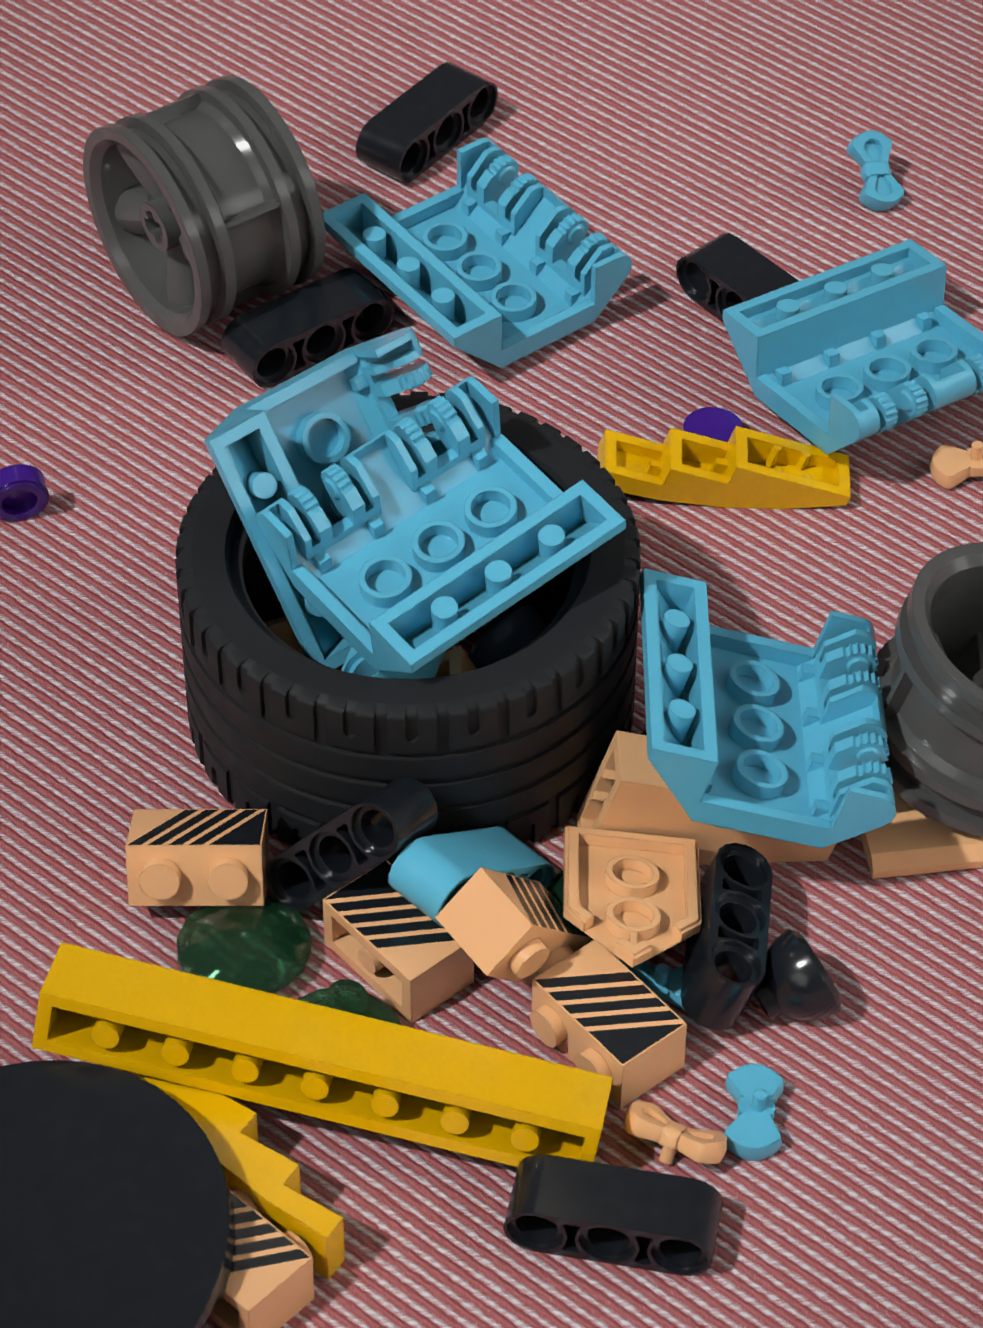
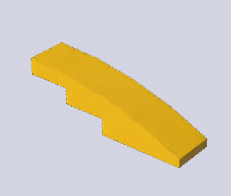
(740, 473)
(261, 1172)

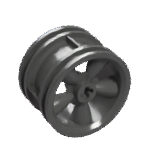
(204, 204)
(936, 691)

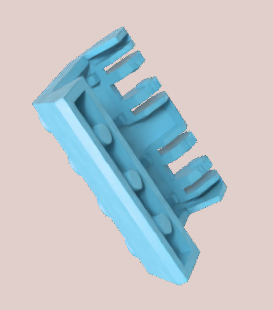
(487, 260)
(858, 347)
(298, 433)
(432, 539)
(761, 726)

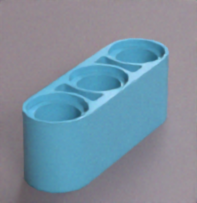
(439, 865)

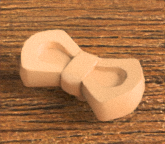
(954, 465)
(651, 1123)

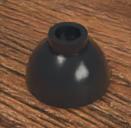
(796, 981)

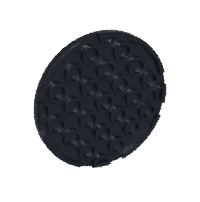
(106, 1203)

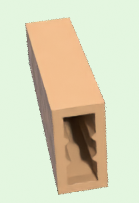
(635, 799)

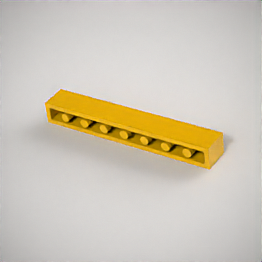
(317, 1060)

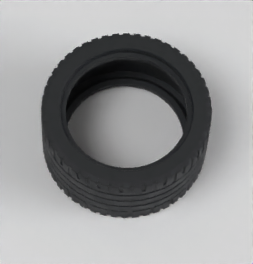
(489, 743)

